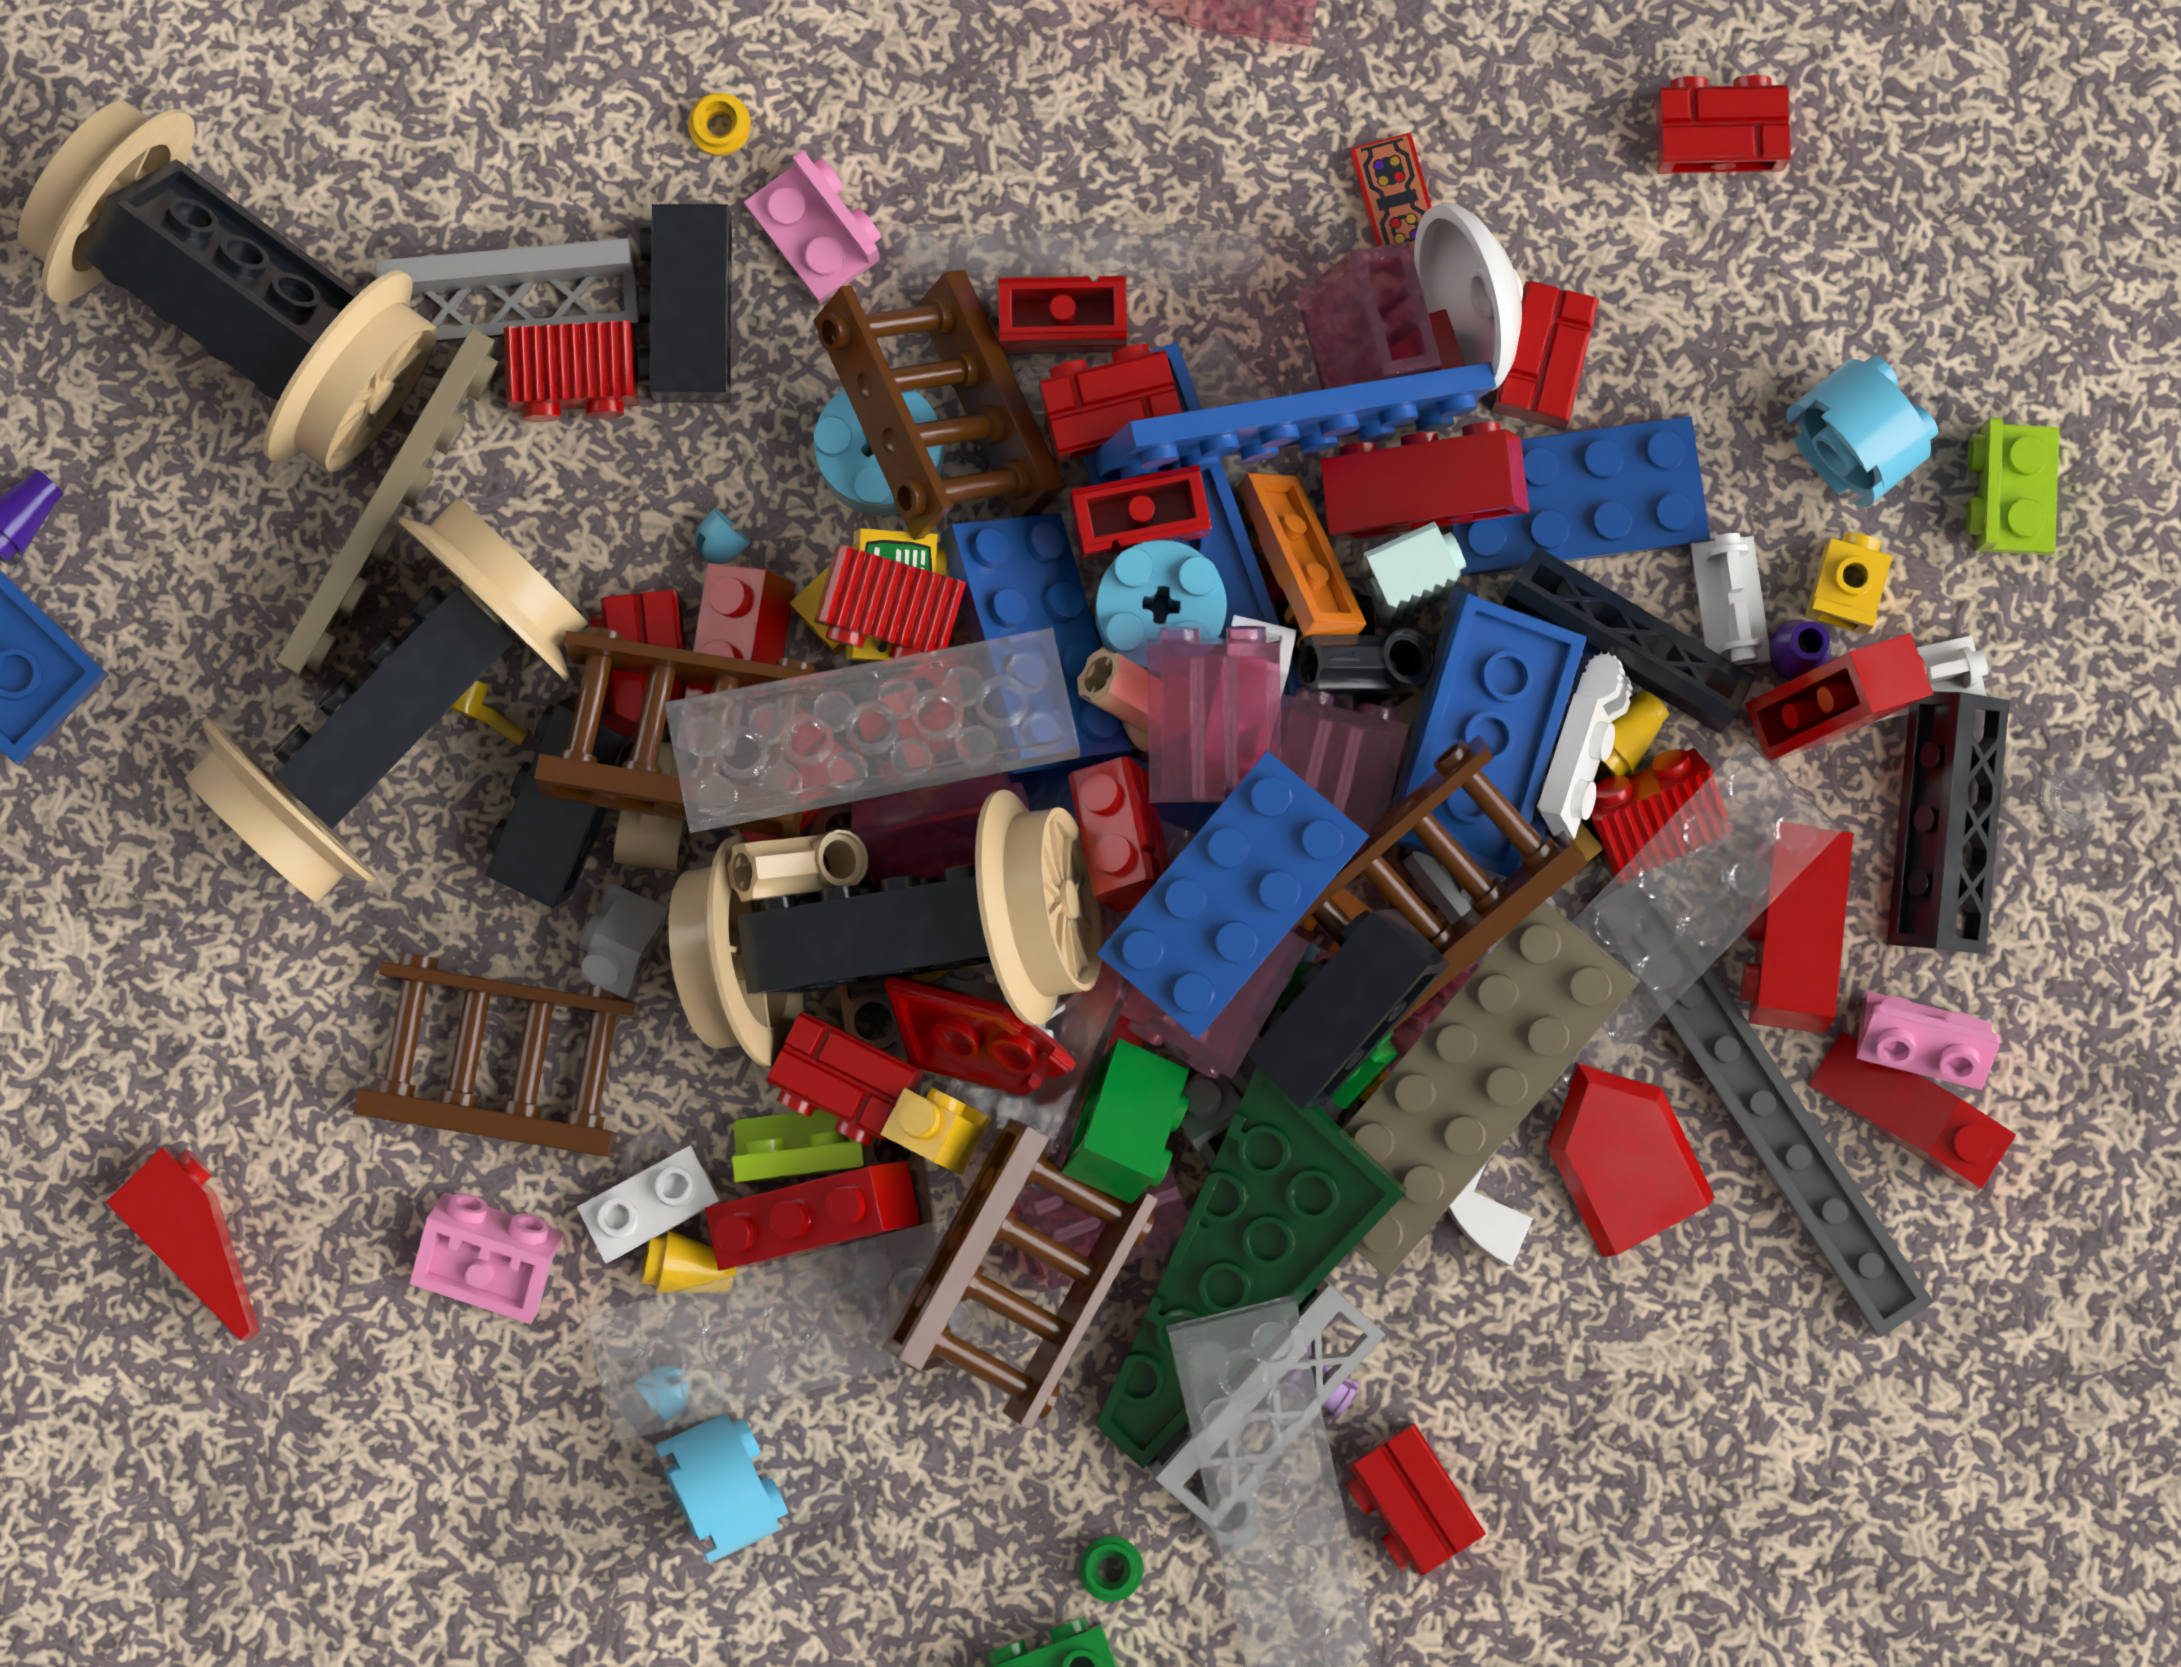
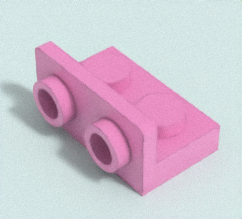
(814, 226)
(1926, 1040)
(486, 1256)

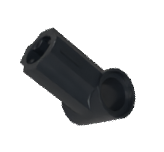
(1363, 663)

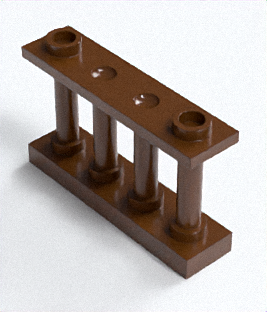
(983, 382)
(639, 782)
(1494, 903)
(457, 1105)
(956, 1274)

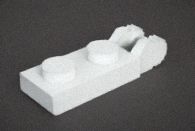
(1583, 743)

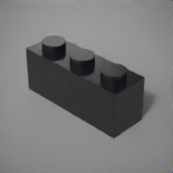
(687, 303)
(549, 839)
(1347, 1006)

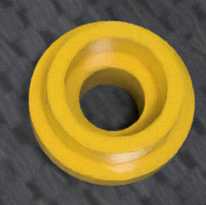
(714, 105)

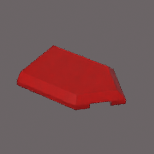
(973, 1038)
(1624, 1159)

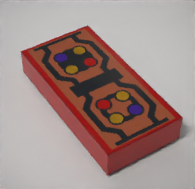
(1391, 188)

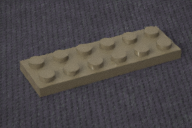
(402, 484)
(1482, 1071)

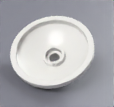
(1472, 279)

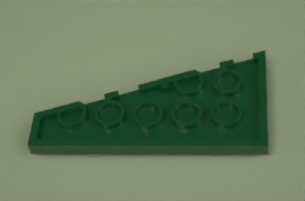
(1266, 1226)

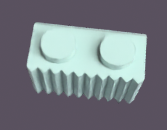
(1411, 571)

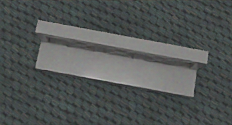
(524, 269)
(1178, 1459)

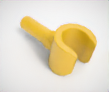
(472, 706)

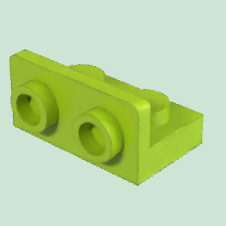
(2014, 488)
(792, 1147)

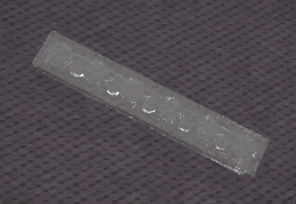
(1146, 253)

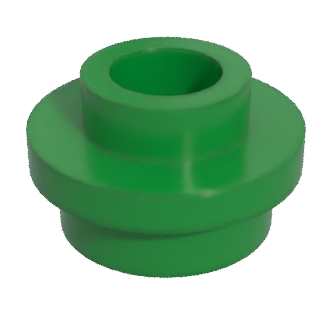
(1111, 1590)

